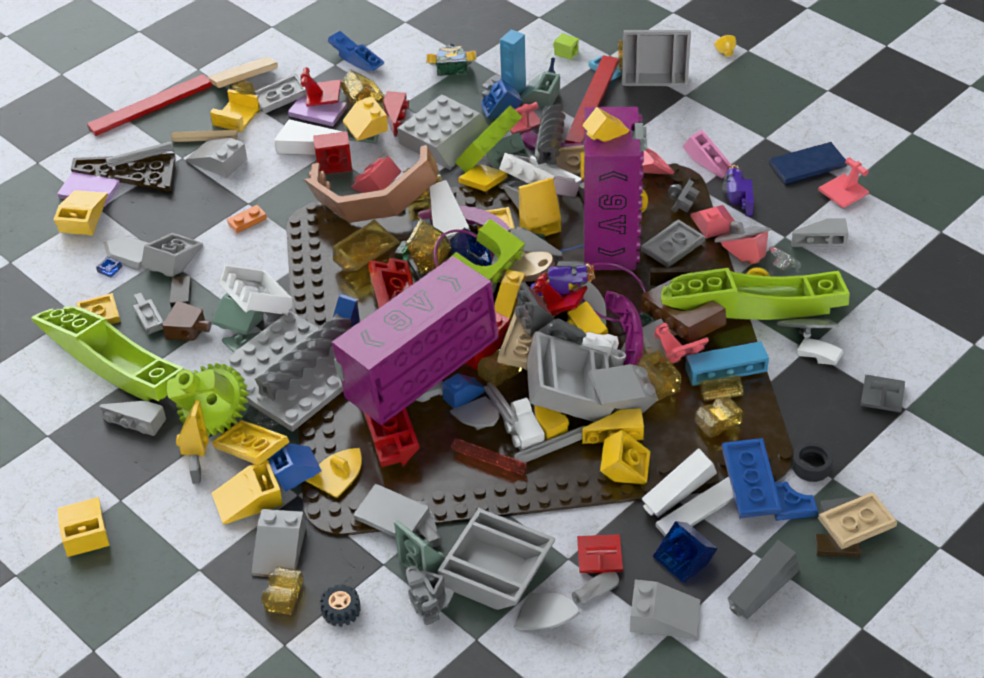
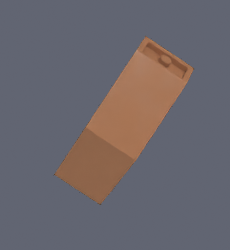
(377, 203)

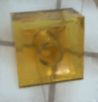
(360, 87)

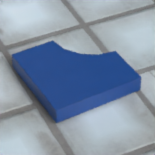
(794, 504)

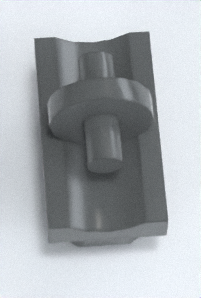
(678, 193)

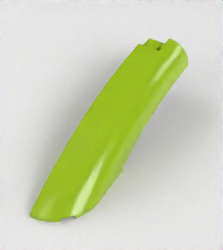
(758, 296)
(108, 351)

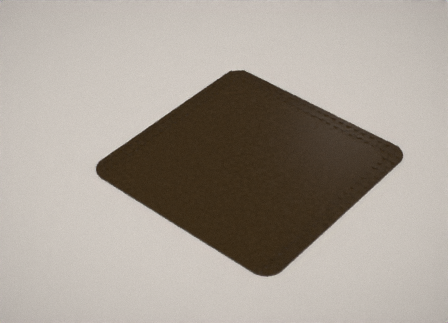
(562, 479)

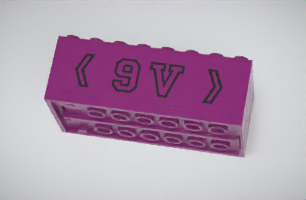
(613, 192)
(416, 340)

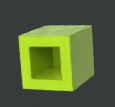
(566, 46)

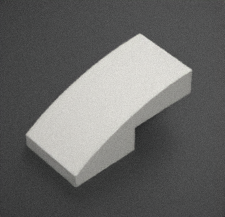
(823, 351)

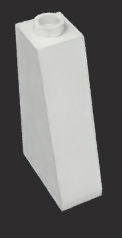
(298, 138)
(445, 210)
(679, 484)

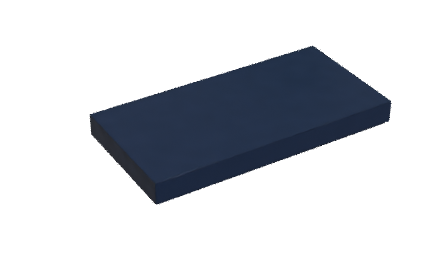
(807, 162)

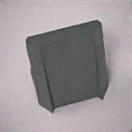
(563, 330)

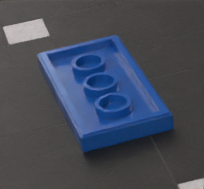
(751, 478)

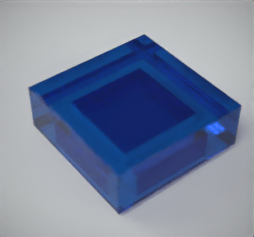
(109, 266)

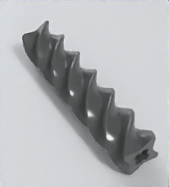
(550, 134)
(302, 356)

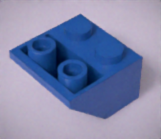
(500, 98)
(294, 465)

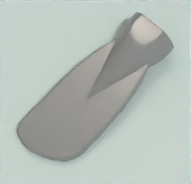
(429, 530)
(596, 587)

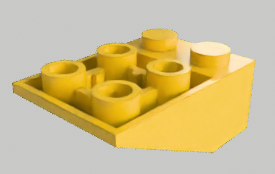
(539, 207)
(80, 212)
(247, 493)
(82, 527)

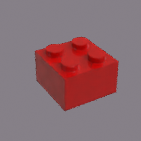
(333, 152)

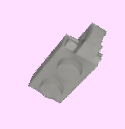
(147, 314)

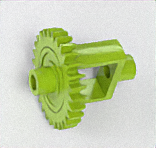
(218, 390)

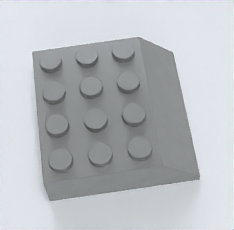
(656, 57)
(445, 128)
(561, 378)
(494, 560)

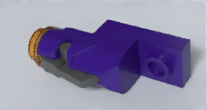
(738, 189)
(567, 273)

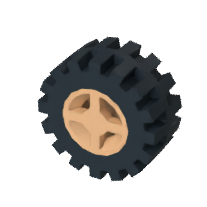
(346, 599)

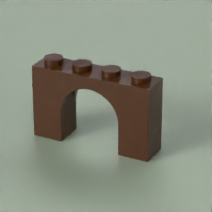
(687, 324)

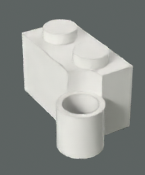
(608, 344)
(526, 430)

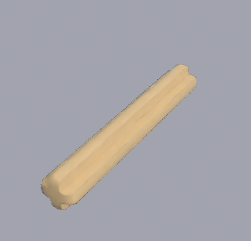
(203, 135)

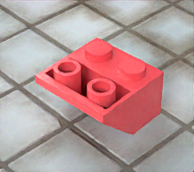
(376, 176)

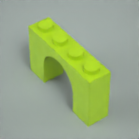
(488, 139)
(503, 244)

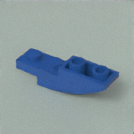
(356, 55)

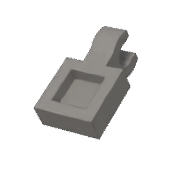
(489, 83)

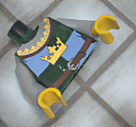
(451, 60)

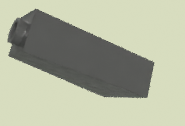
(764, 580)

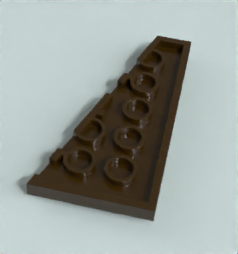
(148, 172)

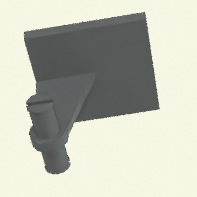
(883, 393)

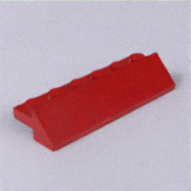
(389, 279)
(393, 439)

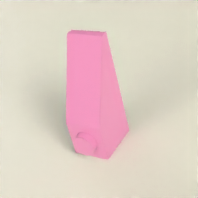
(706, 153)

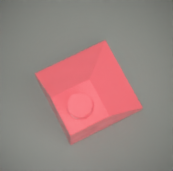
(655, 164)
(713, 221)
(748, 248)

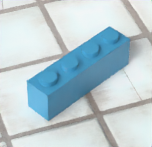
(513, 59)
(727, 362)

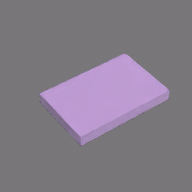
(323, 114)
(90, 183)

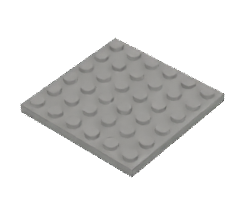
(304, 395)

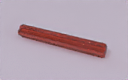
(489, 456)

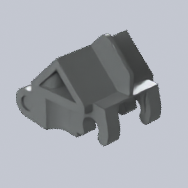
(427, 593)

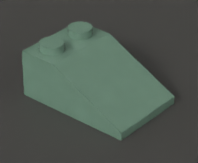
(416, 551)

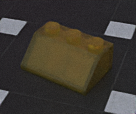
(363, 246)

